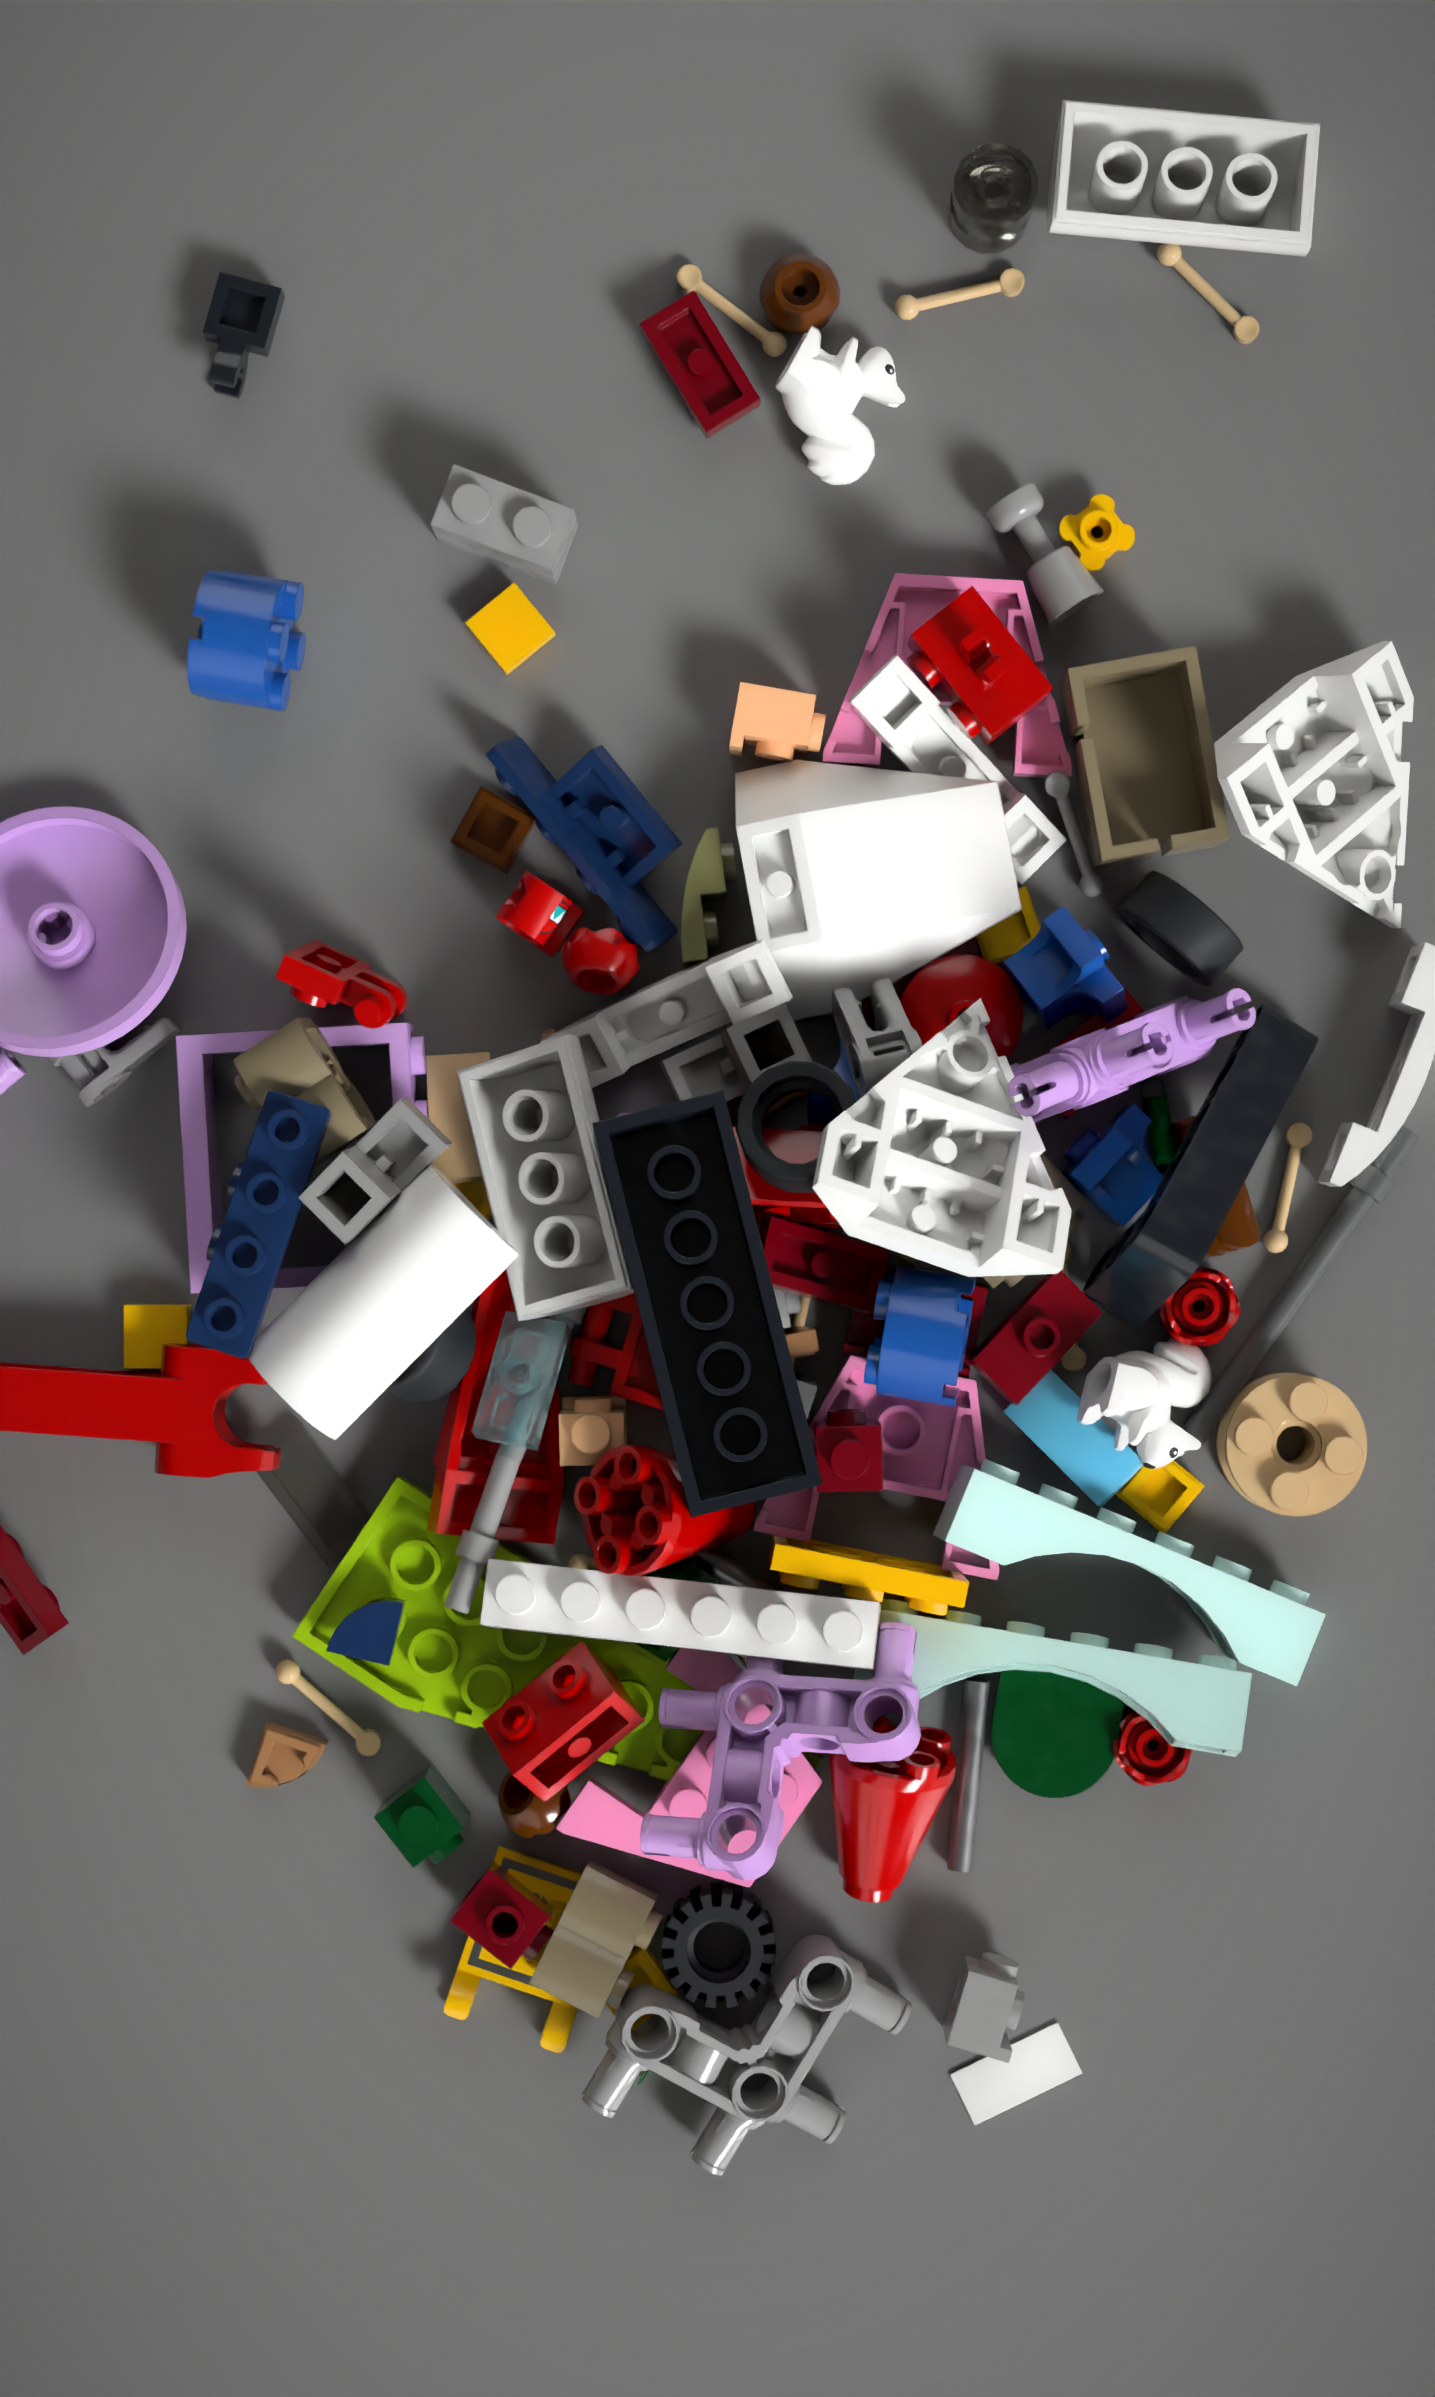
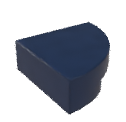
(369, 1632)

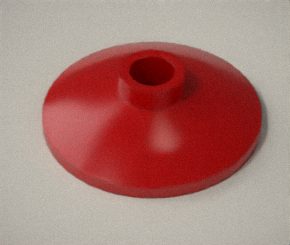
(956, 982)

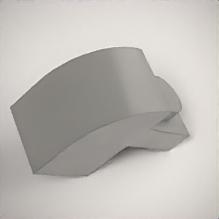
(736, 1056)
(374, 1170)

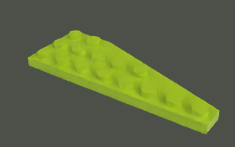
(450, 1660)

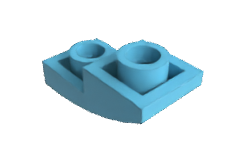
(1079, 1450)

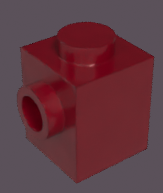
(849, 1451)
(504, 1916)

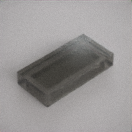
(316, 1497)

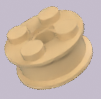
(1332, 1450)

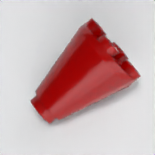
(640, 1514)
(886, 1811)

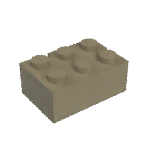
(1144, 757)

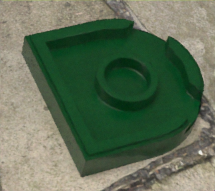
(1053, 1732)

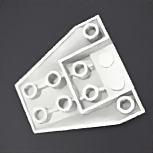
(868, 871)

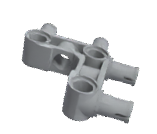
(717, 2060)

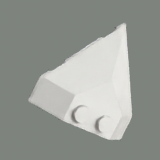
(1324, 776)
(946, 1163)

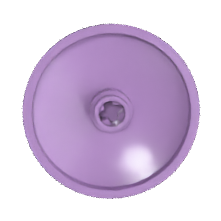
(83, 930)

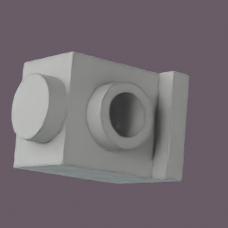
(984, 2006)

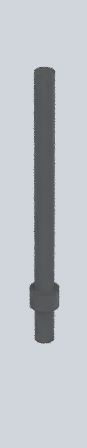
(1367, 1187)

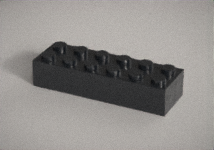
(707, 1304)

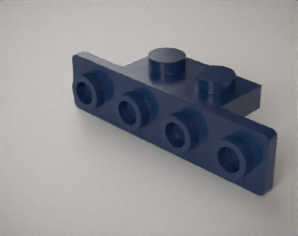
(601, 827)
(258, 1224)

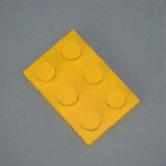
(867, 1574)

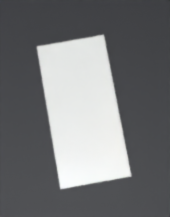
(1033, 2068)

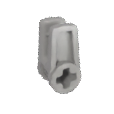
(871, 1052)
(116, 1065)

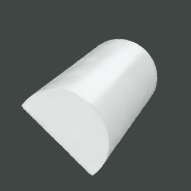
(1183, 178)
(546, 1177)
(380, 1303)

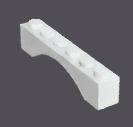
(681, 1614)

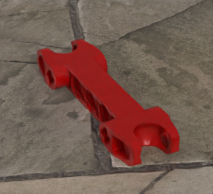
(174, 1408)

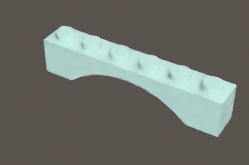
(1010, 1524)
(1184, 1701)

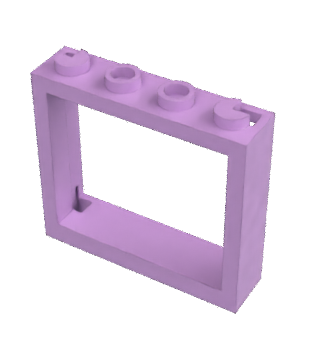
(200, 1129)

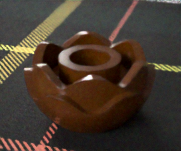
(793, 313)
(527, 1812)

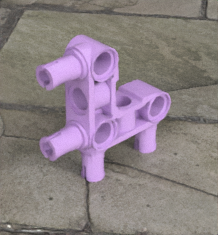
(1118, 1057)
(751, 1759)

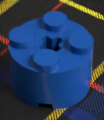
(246, 639)
(921, 1335)

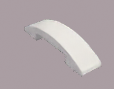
(929, 742)
(678, 1010)
(1359, 1145)

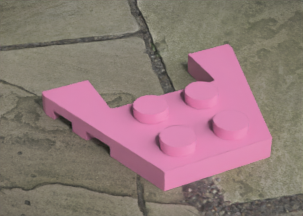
(907, 606)
(919, 1456)
(611, 1821)

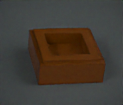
(493, 830)

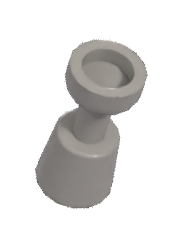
(1057, 575)

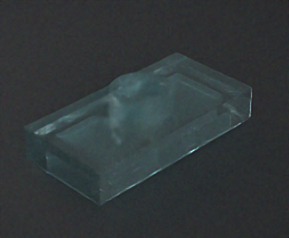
(521, 1381)

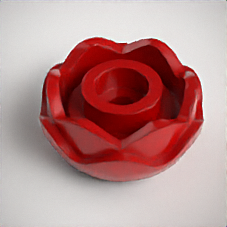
(599, 960)
(1216, 1318)
(1146, 1765)

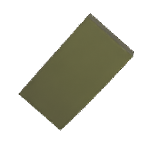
(709, 870)

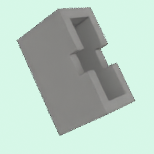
(504, 524)

